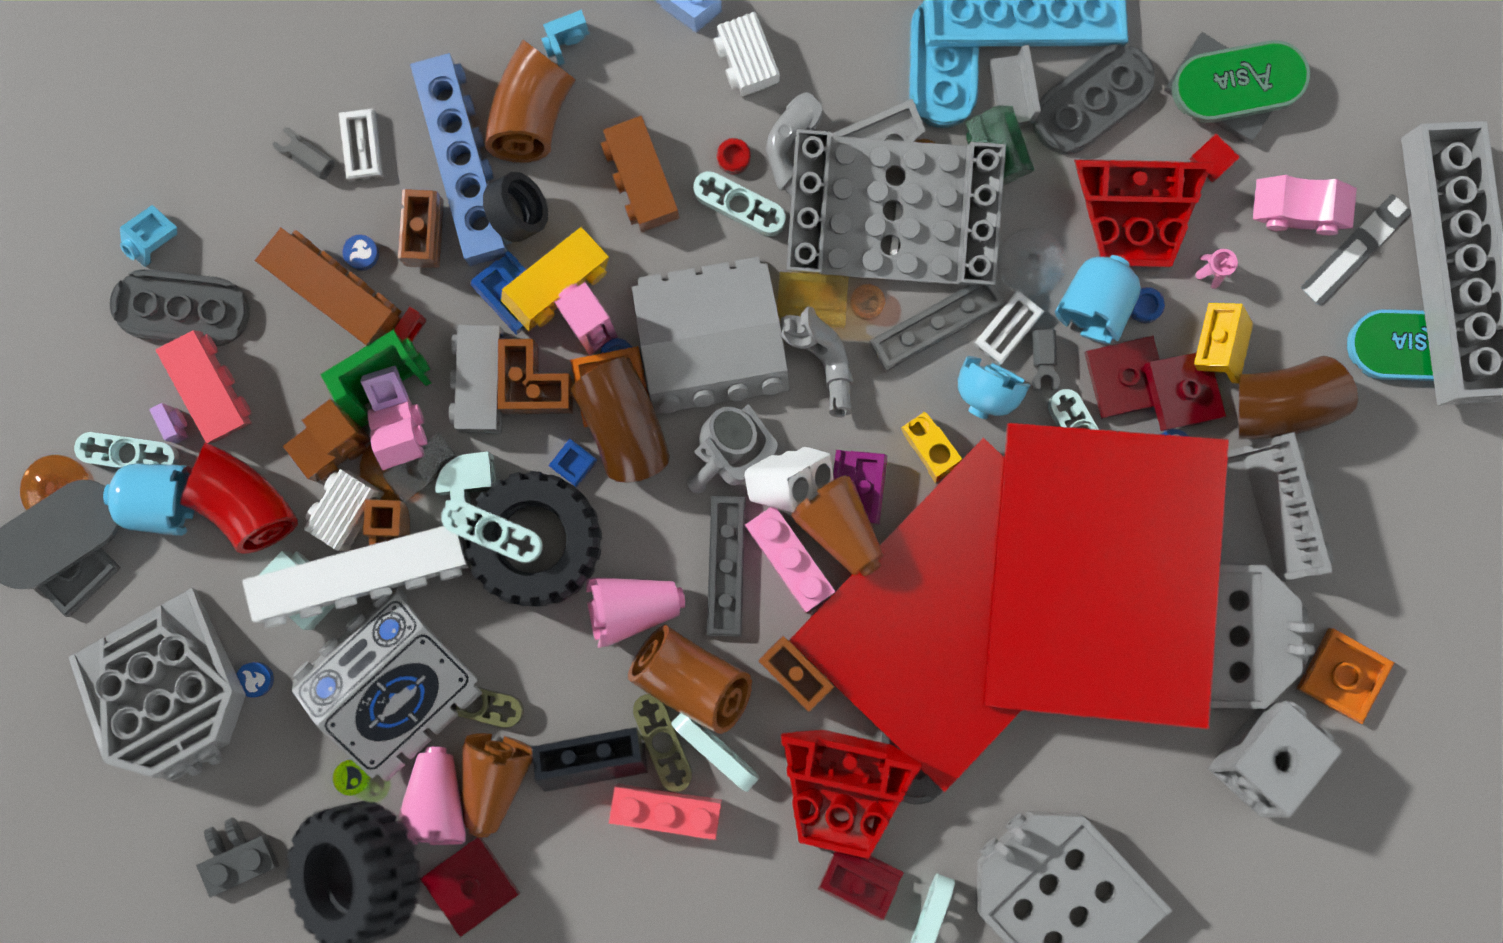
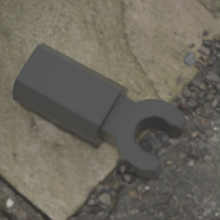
(306, 155)
(1045, 358)

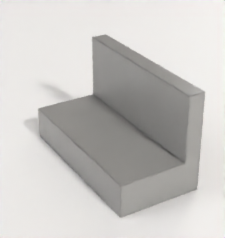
(1016, 85)

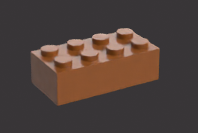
(325, 286)

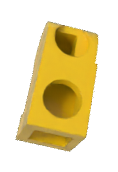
(931, 446)

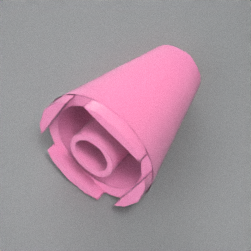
(630, 606)
(432, 800)

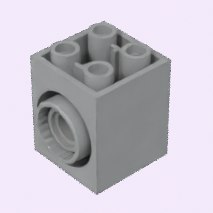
(1275, 759)

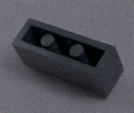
(589, 759)

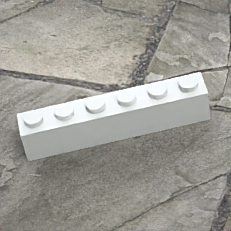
(353, 575)

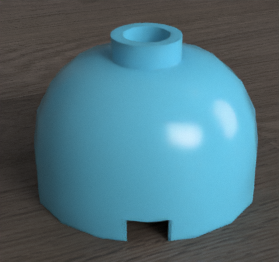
(990, 388)

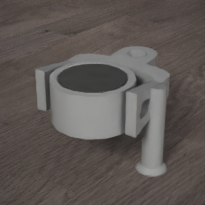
(725, 441)

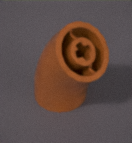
(526, 106)
(691, 680)

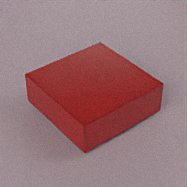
(1216, 152)
(410, 324)

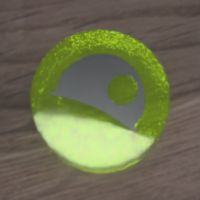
(350, 778)

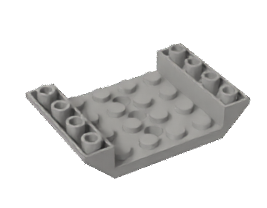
(946, 204)

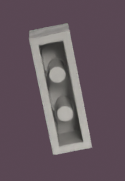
(476, 379)

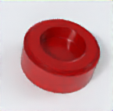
(733, 156)

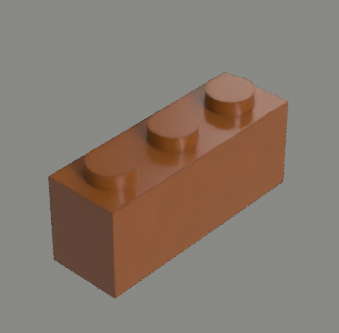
(639, 174)

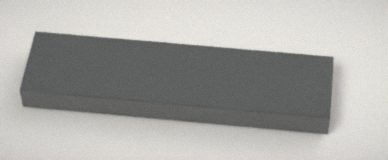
(935, 324)
(726, 566)

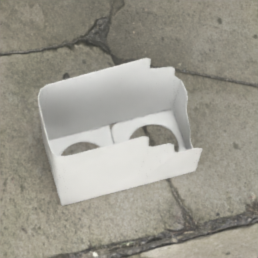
(769, 484)

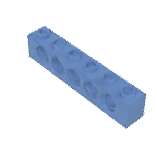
(431, 79)

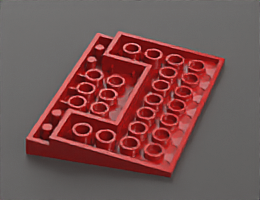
(1107, 574)
(918, 628)

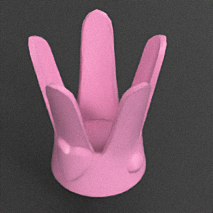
(1220, 263)

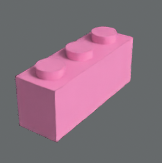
(586, 317)
(789, 558)

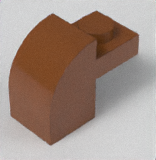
(385, 520)

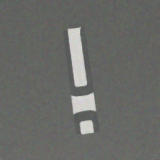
(1356, 249)

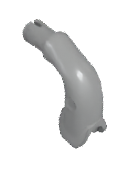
(801, 113)
(819, 338)

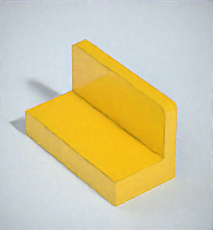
(1224, 340)

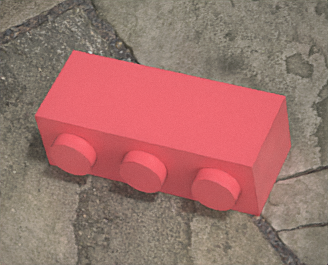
(205, 385)
(665, 811)

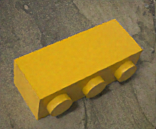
(535, 291)

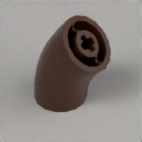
(1295, 398)
(622, 421)

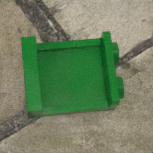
(389, 350)

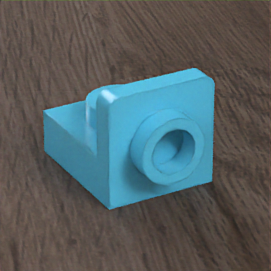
(564, 30)
(146, 234)

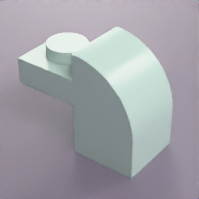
(466, 475)

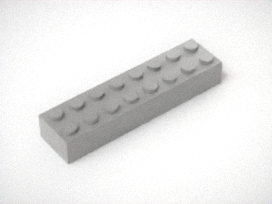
(1458, 257)

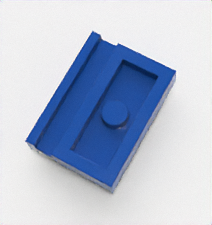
(492, 281)

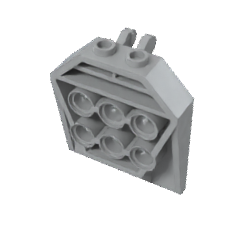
(1271, 642)
(193, 726)
(1038, 847)

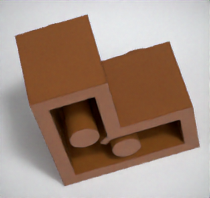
(523, 388)
(326, 441)

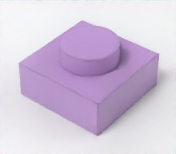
(384, 388)
(170, 422)

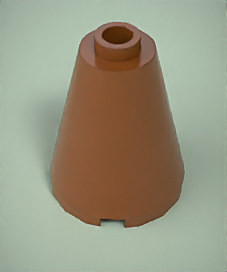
(841, 526)
(491, 780)

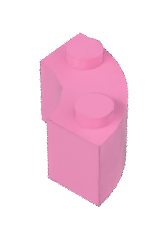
(1304, 204)

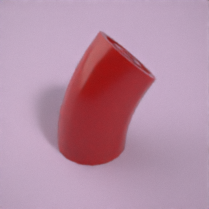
(237, 501)

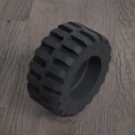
(581, 546)
(353, 874)

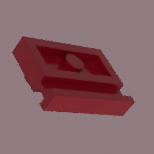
(861, 883)

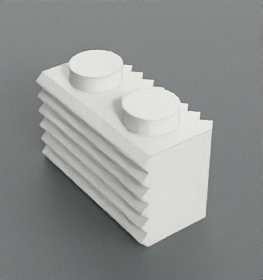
(747, 54)
(341, 511)

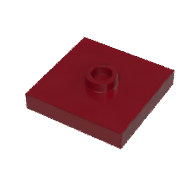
(1120, 376)
(1183, 393)
(470, 886)

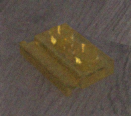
(822, 292)

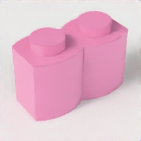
(397, 434)

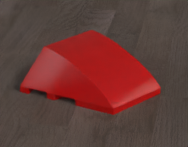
(1141, 206)
(845, 788)

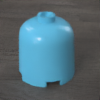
(1100, 298)
(149, 498)

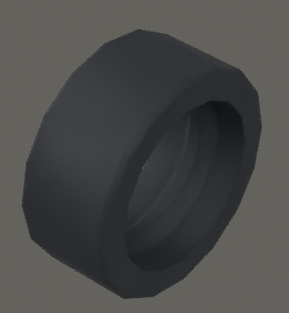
(501, 214)

